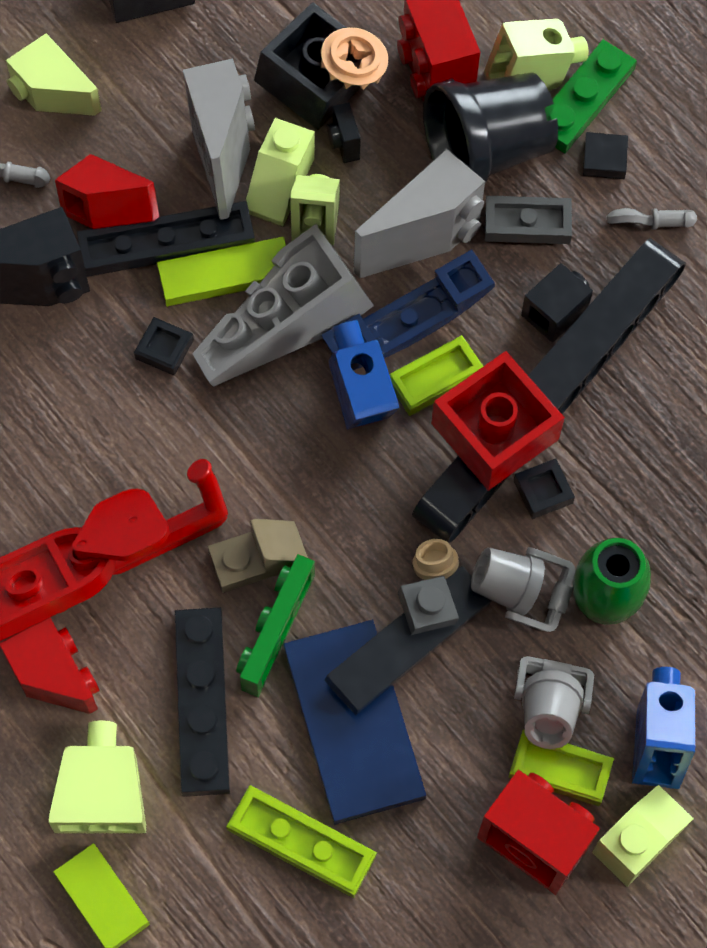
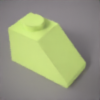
(51, 80)
(283, 155)
(315, 202)
(641, 835)

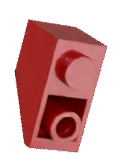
(106, 194)
(46, 668)

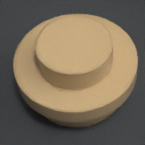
(435, 559)

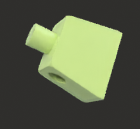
(535, 48)
(98, 786)

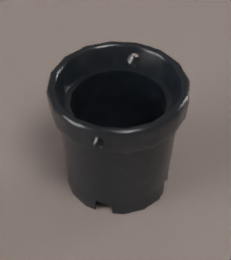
(490, 122)

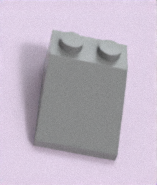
(220, 126)
(422, 218)

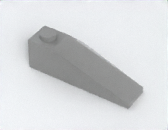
(285, 311)

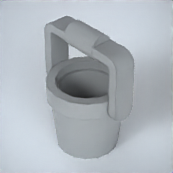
(516, 583)
(552, 699)

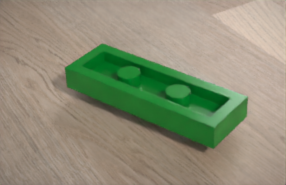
(588, 92)
(275, 625)

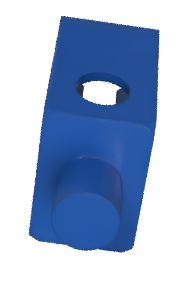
(361, 397)
(664, 730)

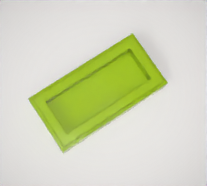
(434, 374)
(567, 769)
(101, 898)

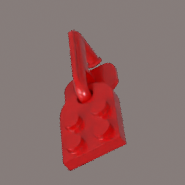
(115, 538)

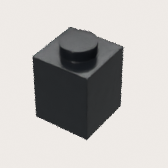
(557, 302)

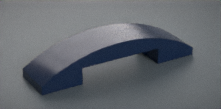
(425, 309)

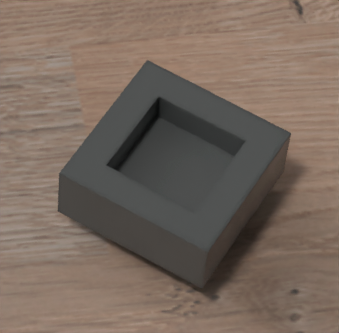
(428, 605)

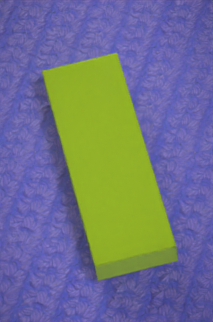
(217, 271)
(301, 841)

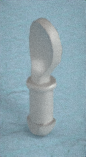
(23, 174)
(657, 219)

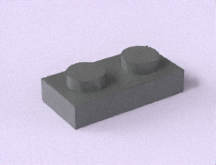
(528, 219)

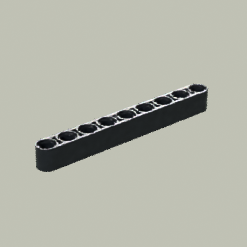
(563, 374)

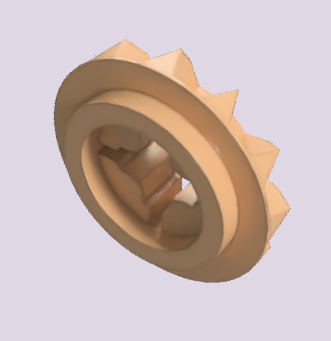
(362, 46)

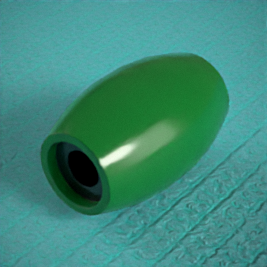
(611, 581)

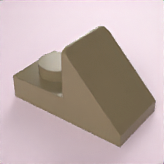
(256, 553)

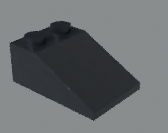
(41, 262)

